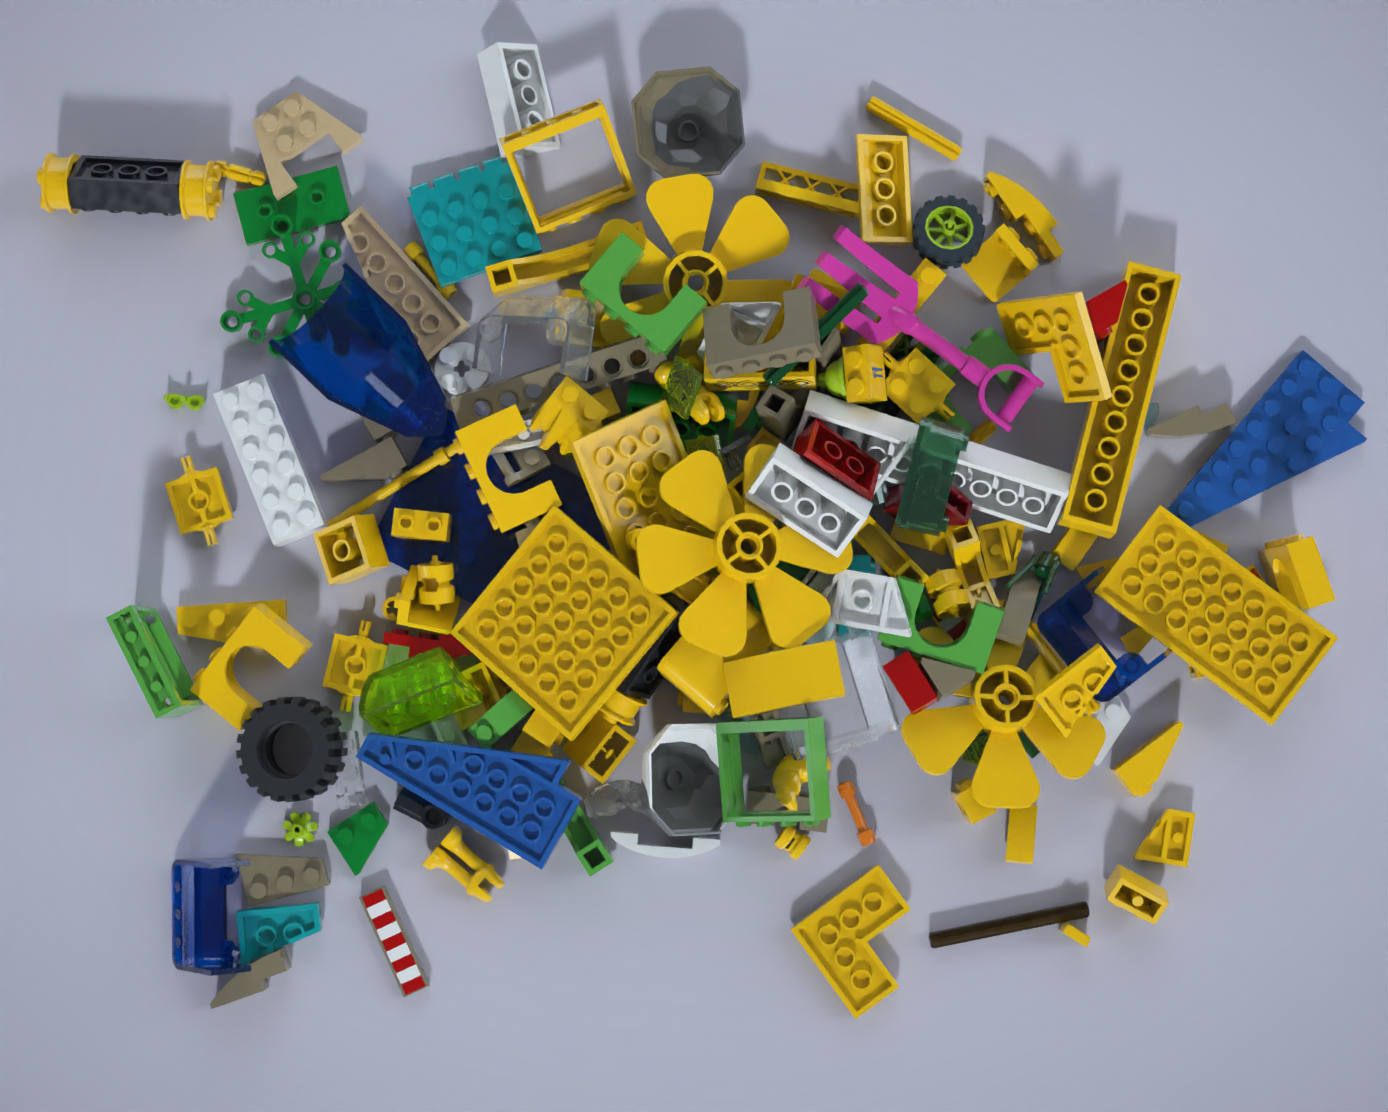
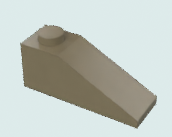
(375, 464)

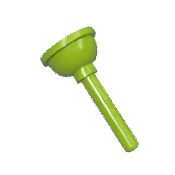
(832, 379)

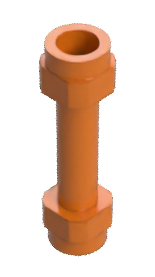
(866, 835)

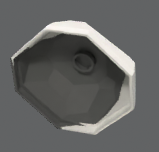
(683, 780)

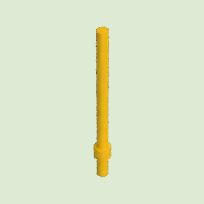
(440, 456)

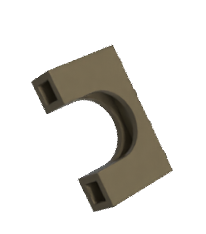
(794, 343)
(782, 410)

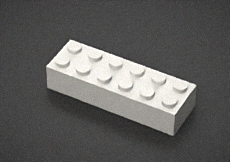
(271, 460)

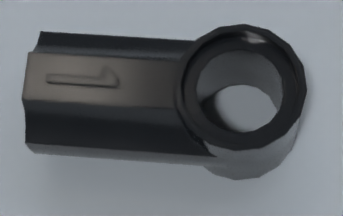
(418, 808)

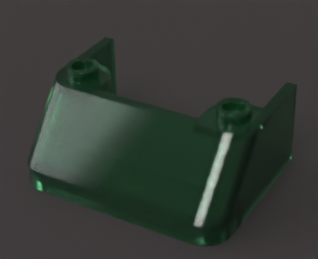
(930, 477)

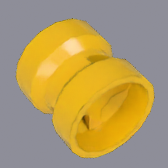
(796, 846)

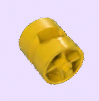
(436, 582)
(950, 599)

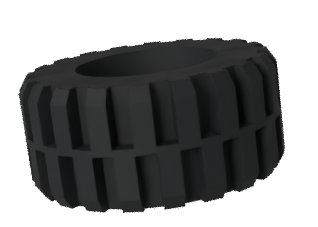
(258, 755)

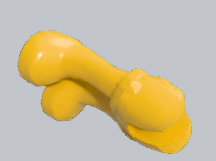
(706, 403)
(454, 843)

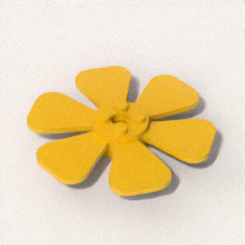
(683, 211)
(719, 614)
(1004, 770)

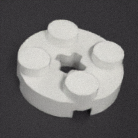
(445, 369)

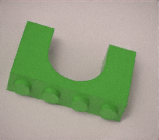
(659, 329)
(992, 352)
(968, 651)

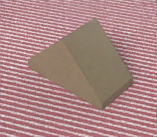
(945, 678)

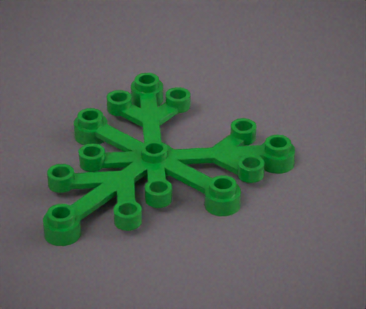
(292, 257)

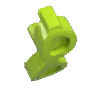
(177, 401)

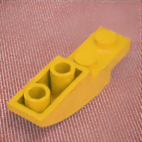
(1019, 204)

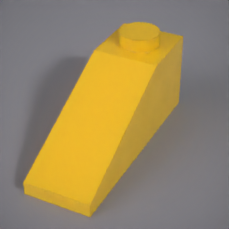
(1145, 764)

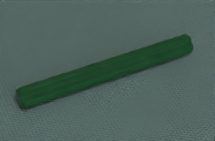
(826, 325)

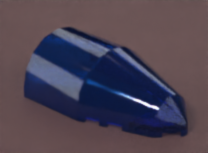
(368, 361)

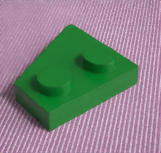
(359, 836)

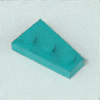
(272, 927)

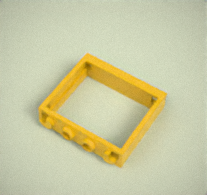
(555, 125)

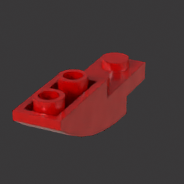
(426, 642)

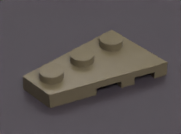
(280, 876)

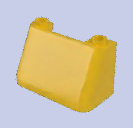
(701, 673)

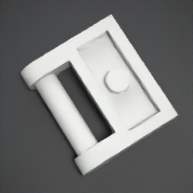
(529, 460)

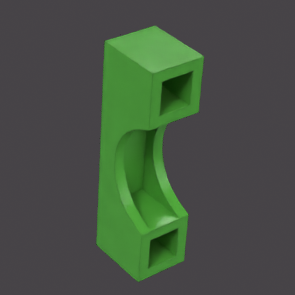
(587, 842)

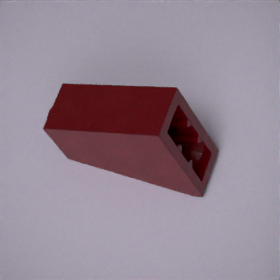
(957, 507)

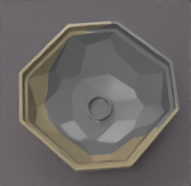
(688, 122)

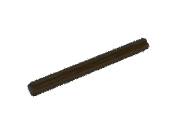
(1009, 924)

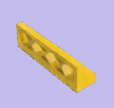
(807, 197)

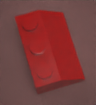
(1106, 309)
(838, 458)

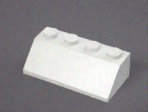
(516, 92)
(809, 500)

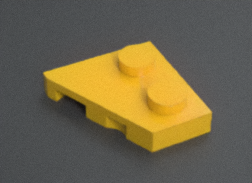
(1000, 547)
(1169, 839)

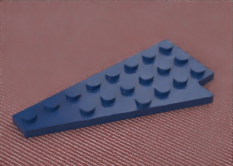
(1284, 434)
(495, 791)

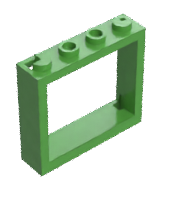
(154, 661)
(731, 772)

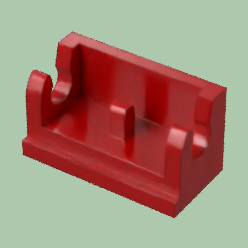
(910, 683)

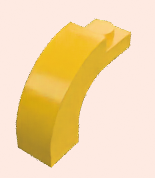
(967, 560)

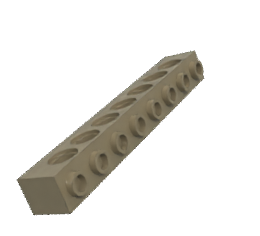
(464, 402)

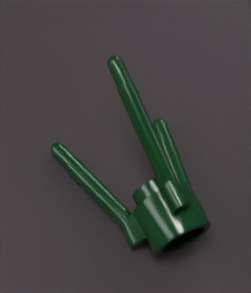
(1045, 568)

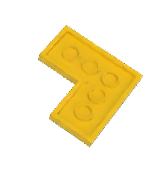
(1064, 329)
(839, 936)

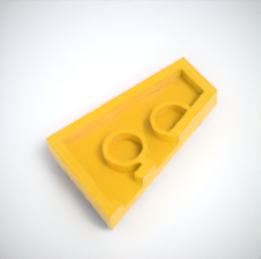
(1073, 688)

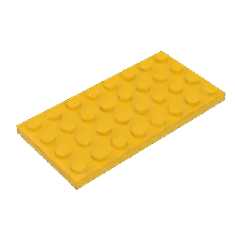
(1215, 615)

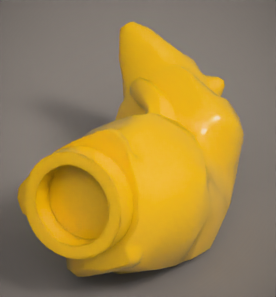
(789, 778)

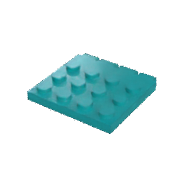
(473, 220)

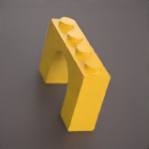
(476, 443)
(1297, 571)
(218, 683)

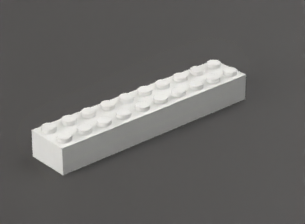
(988, 477)

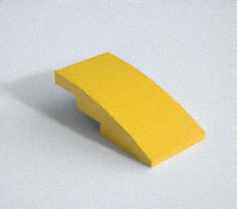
(783, 679)

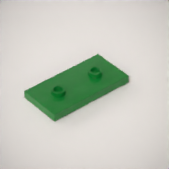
(314, 204)

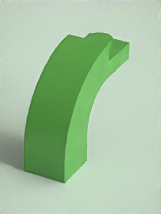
(500, 719)

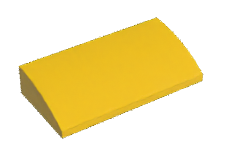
(884, 190)

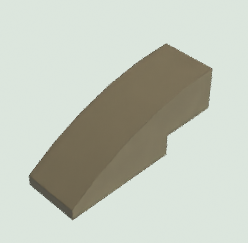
(1193, 423)
(1019, 608)
(255, 981)

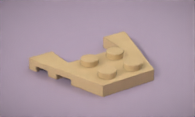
(290, 130)

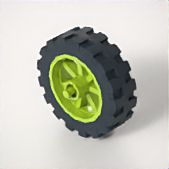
(953, 209)

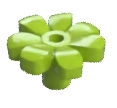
(305, 826)

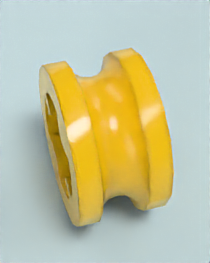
(392, 616)

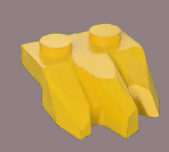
(567, 416)

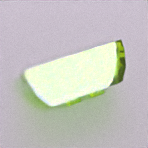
(416, 693)

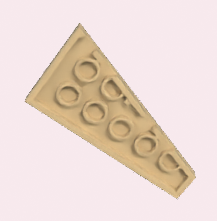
(403, 284)

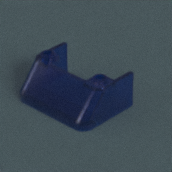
(1072, 637)
(201, 916)

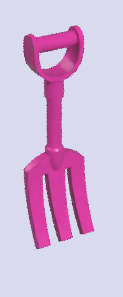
(898, 315)

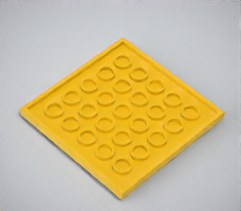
(563, 623)

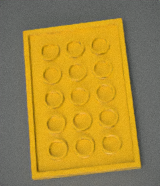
(623, 475)

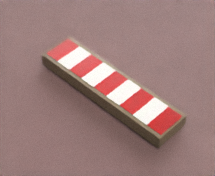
(394, 941)

